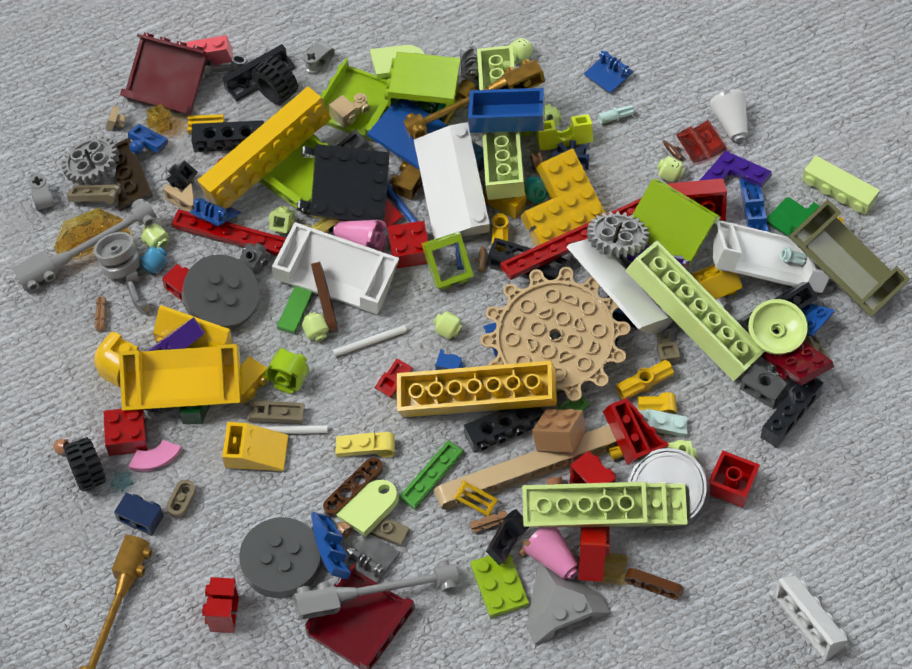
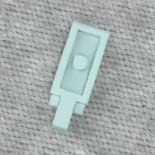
(666, 422)

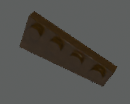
(130, 177)

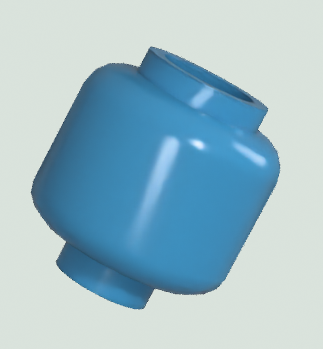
(154, 260)

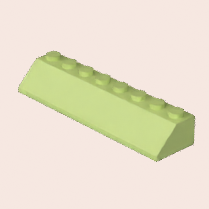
(694, 310)

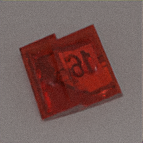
(701, 142)

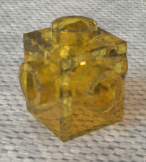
(159, 119)

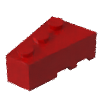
(632, 431)

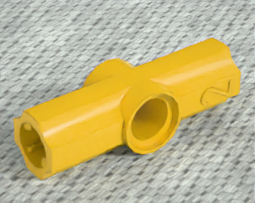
(653, 374)

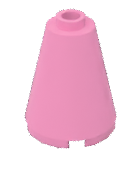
(364, 232)
(552, 551)

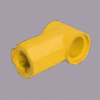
(500, 232)
(664, 402)

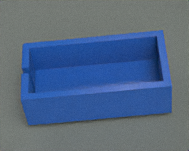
(506, 110)

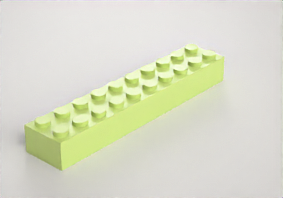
(501, 149)

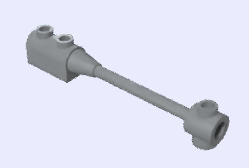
(43, 267)
(327, 599)

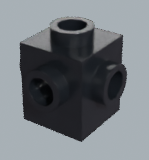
(181, 175)

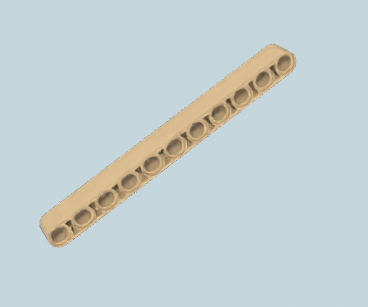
(524, 468)

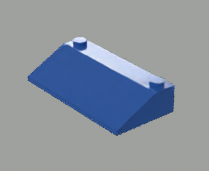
(392, 134)

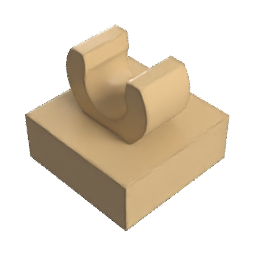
(115, 119)

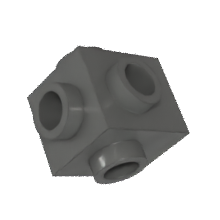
(255, 256)

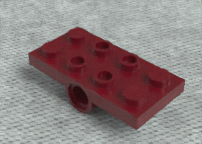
(800, 364)

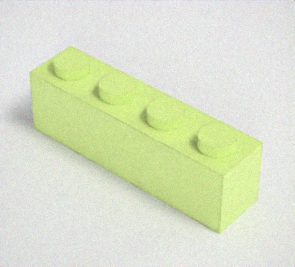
(840, 185)

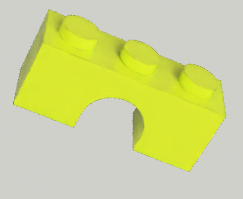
(579, 130)

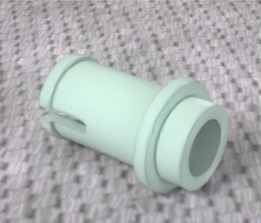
(788, 255)

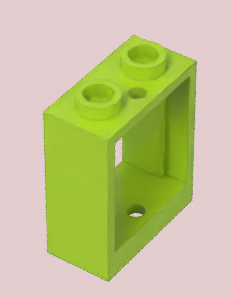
(441, 242)

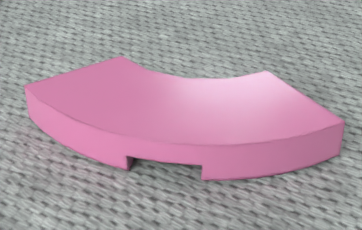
(161, 455)

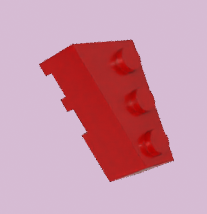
(593, 549)

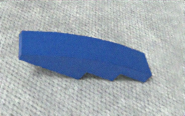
(753, 206)
(328, 543)

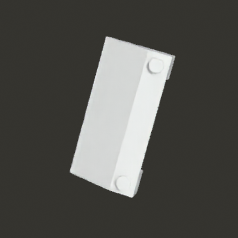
(452, 182)
(758, 255)
(351, 270)
(621, 287)

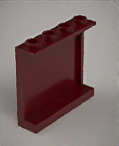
(166, 74)
(362, 625)

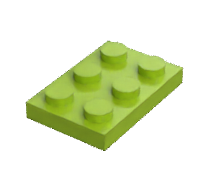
(499, 585)

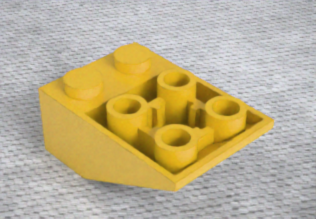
(254, 447)

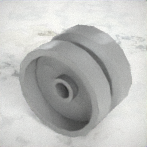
(117, 255)

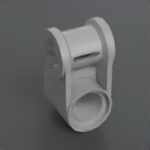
(318, 57)
(40, 192)

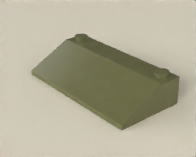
(847, 259)

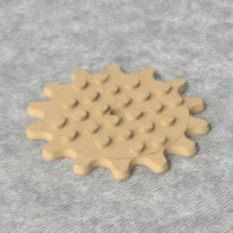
(561, 307)

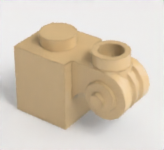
(347, 112)

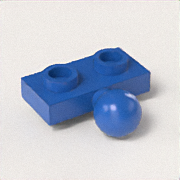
(147, 138)

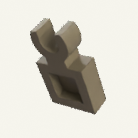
(666, 349)

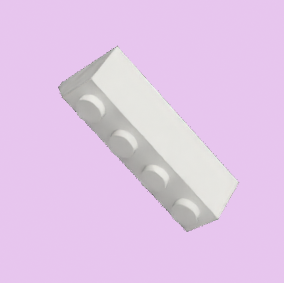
(810, 617)

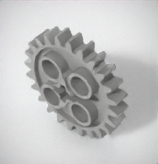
(78, 167)
(631, 237)

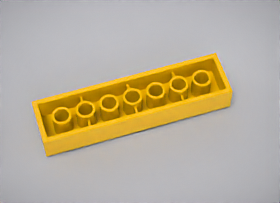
(264, 148)
(476, 389)

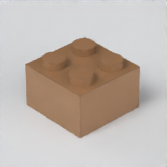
(559, 430)

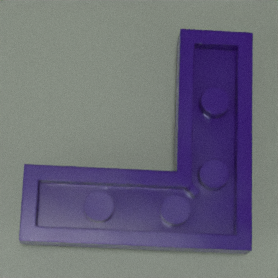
(739, 167)

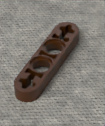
(324, 296)
(350, 485)

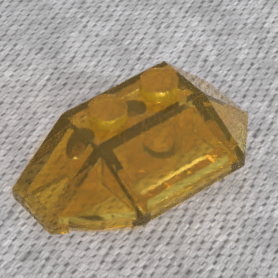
(84, 227)

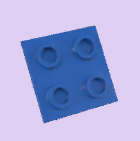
(608, 72)
(212, 212)
(816, 317)

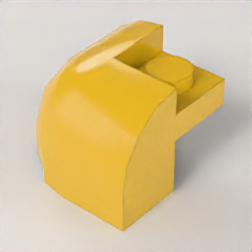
(107, 357)

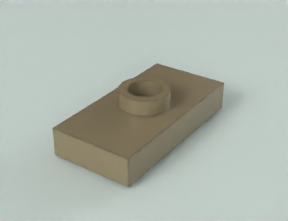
(391, 532)

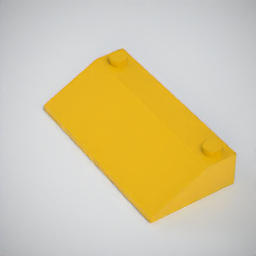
(180, 377)

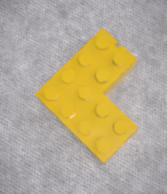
(571, 201)

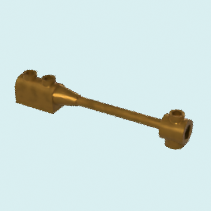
(526, 76)
(410, 178)
(126, 569)

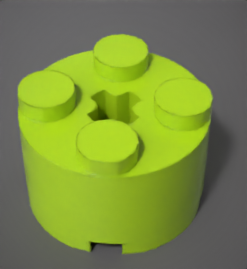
(287, 371)

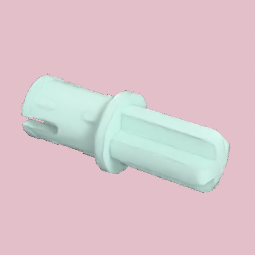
(615, 114)

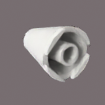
(731, 113)

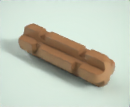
(100, 314)
(488, 522)

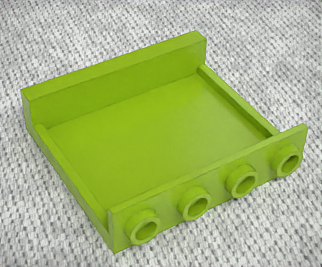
(423, 78)
(349, 82)
(293, 176)
(674, 220)

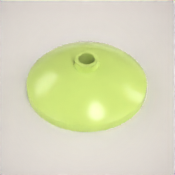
(779, 316)

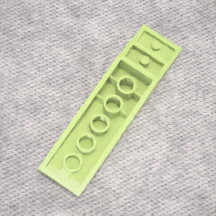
(604, 505)

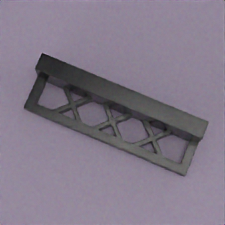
(242, 75)
(496, 257)

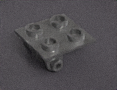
(469, 64)
(371, 557)

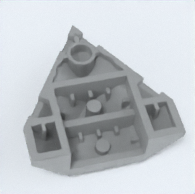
(560, 603)

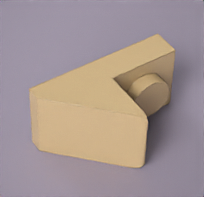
(183, 200)

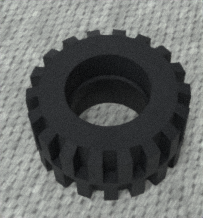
(275, 80)
(85, 464)

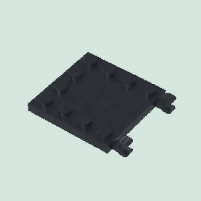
(347, 183)

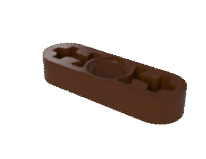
(654, 584)

